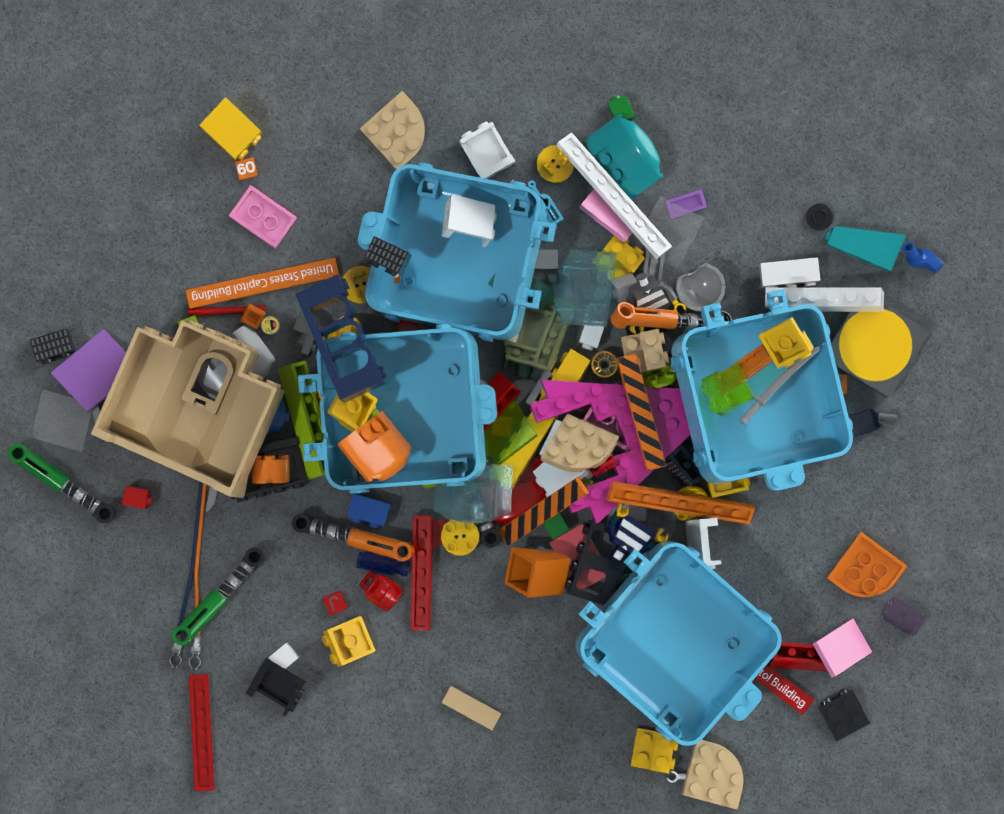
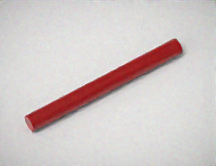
(220, 310)

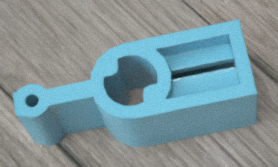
(551, 206)

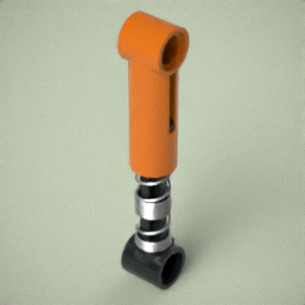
(626, 315)
(355, 537)

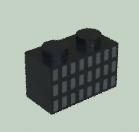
(387, 256)
(52, 346)
(682, 467)

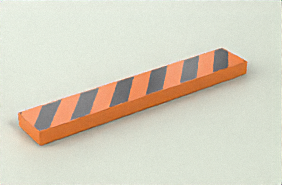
(641, 412)
(543, 511)

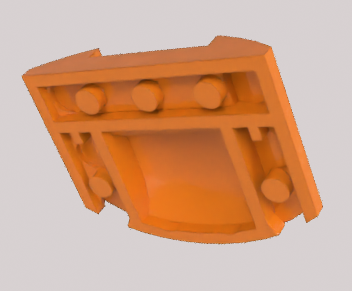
(377, 448)

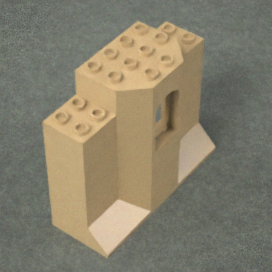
(159, 416)

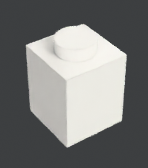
(591, 337)
(284, 656)

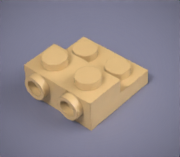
(648, 349)

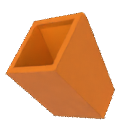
(537, 572)

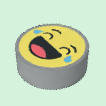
(270, 325)

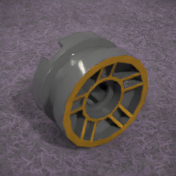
(604, 372)

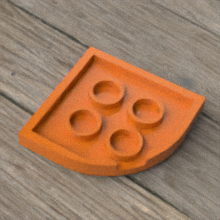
(866, 568)

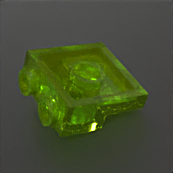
(727, 390)

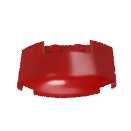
(524, 494)

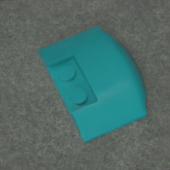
(626, 155)

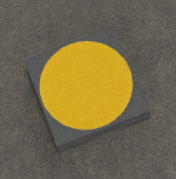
(876, 348)

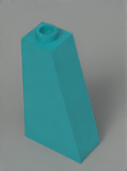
(868, 246)

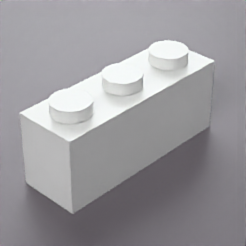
(790, 273)

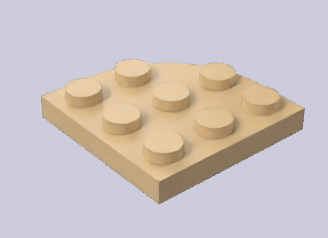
(397, 130)
(579, 446)
(714, 775)

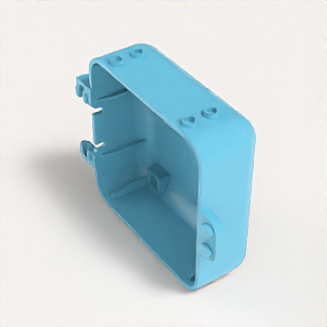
(451, 275)
(428, 396)
(799, 424)
(679, 643)

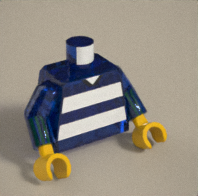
(629, 534)

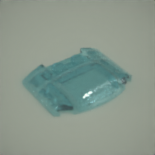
(584, 288)
(479, 498)

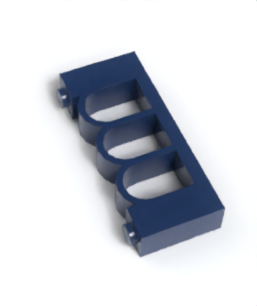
(318, 297)

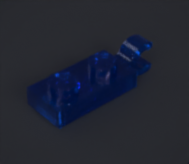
(381, 564)

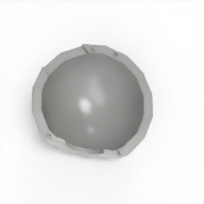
(701, 287)

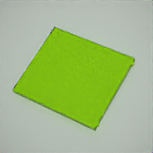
(508, 434)

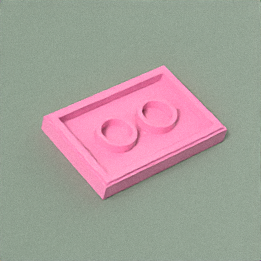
(603, 214)
(263, 216)
(842, 648)

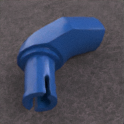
(922, 258)

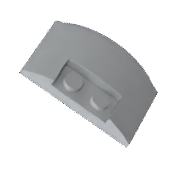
(214, 370)

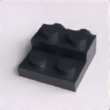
(843, 714)

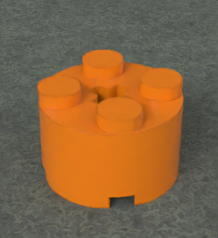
(270, 469)

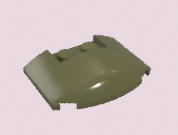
(538, 339)

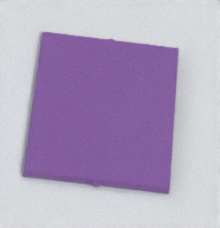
(91, 370)

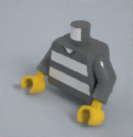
(651, 294)

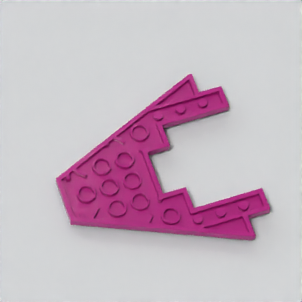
(611, 401)

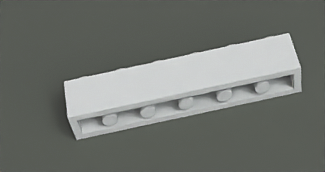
(834, 299)

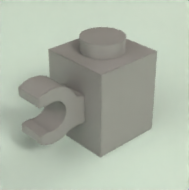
(620, 287)

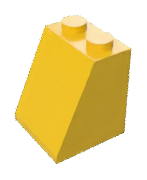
(231, 129)

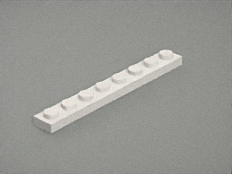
(614, 195)

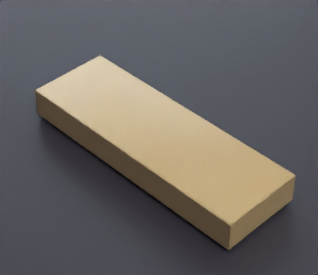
(471, 708)

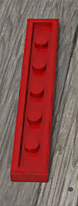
(421, 573)
(201, 732)

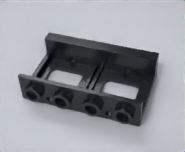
(283, 447)
(610, 566)

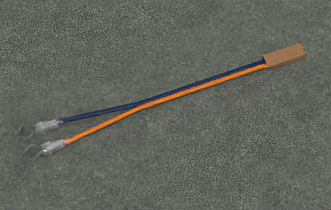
(196, 645)

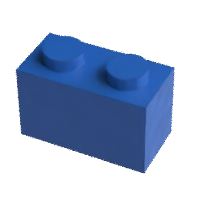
(368, 510)

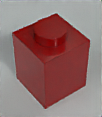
(137, 497)

